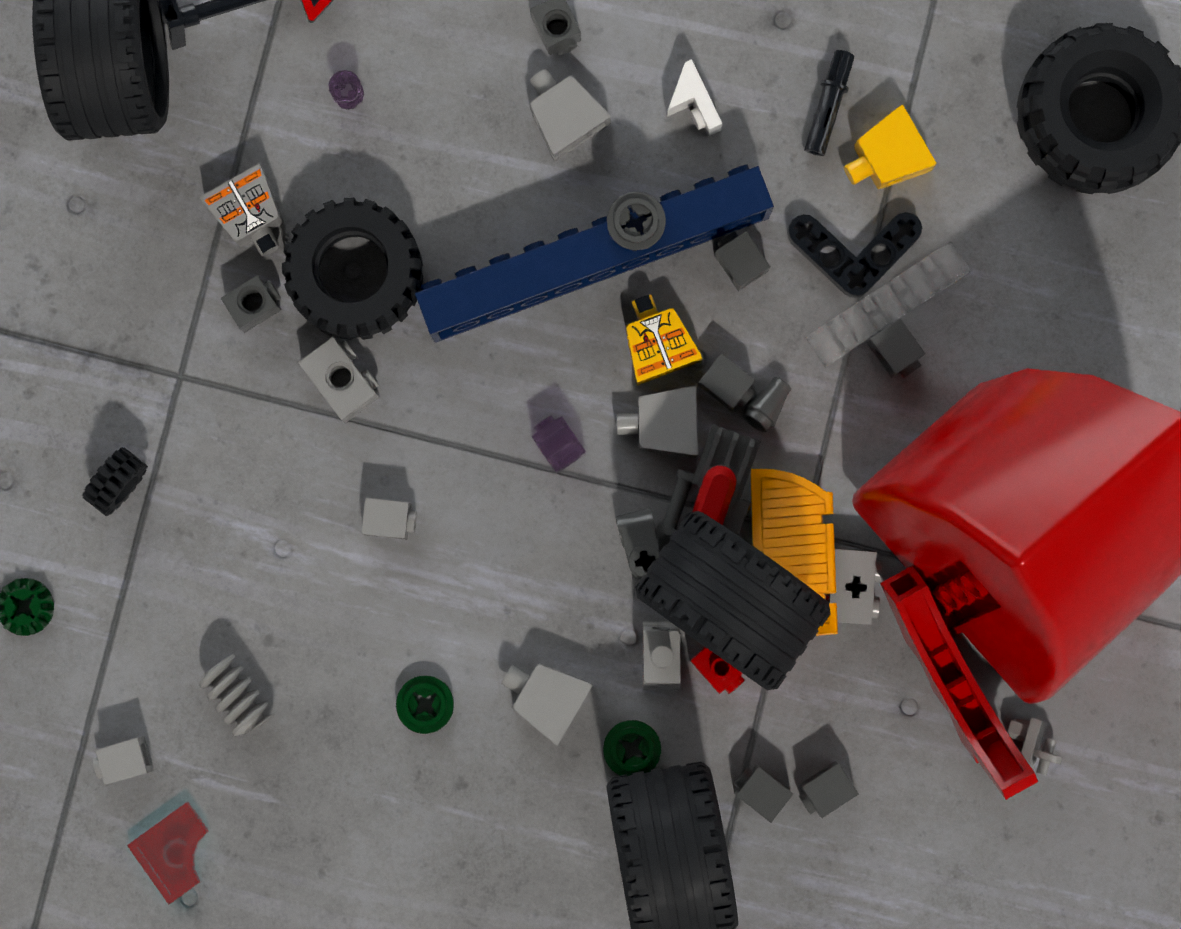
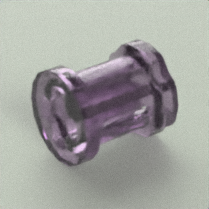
(338, 82)

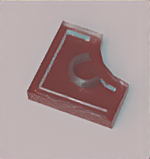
(169, 852)

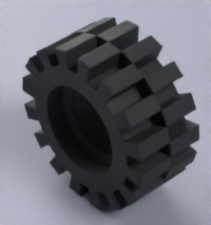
(114, 481)

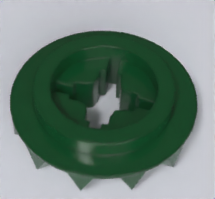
(41, 606)
(407, 704)
(629, 731)

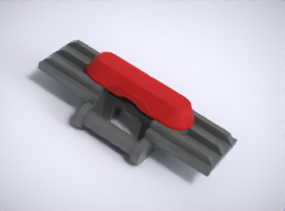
(722, 478)

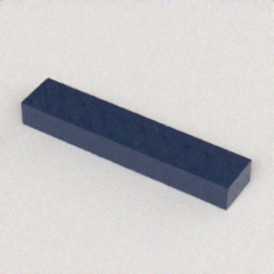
(590, 255)

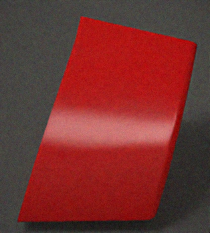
(1037, 518)

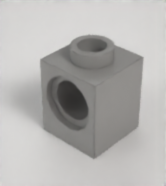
(388, 518)
(122, 761)

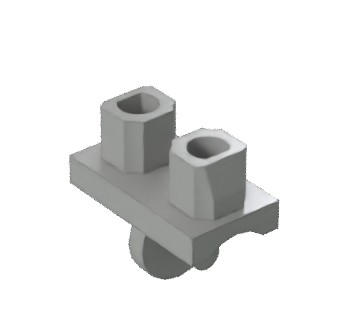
(1032, 734)

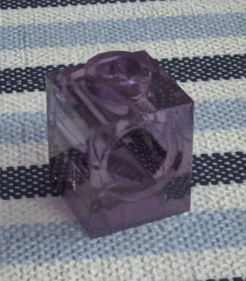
(557, 443)

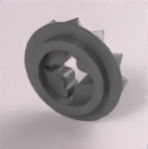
(642, 205)

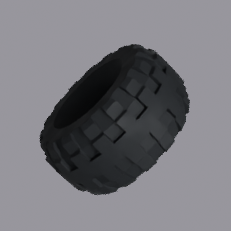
(1138, 72)

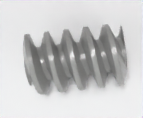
(234, 697)

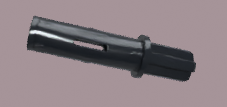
(829, 102)

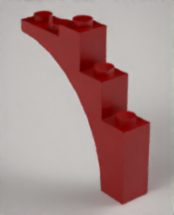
(954, 683)

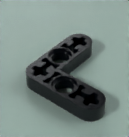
(848, 261)

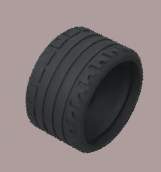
(101, 66)
(733, 599)
(672, 849)

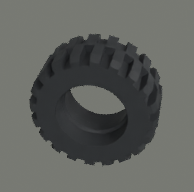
(323, 231)

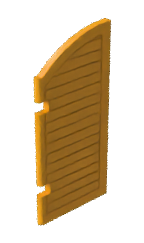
(792, 531)

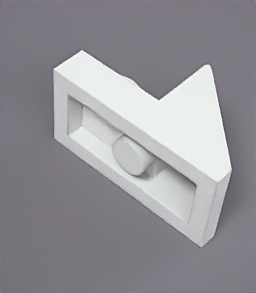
(691, 92)

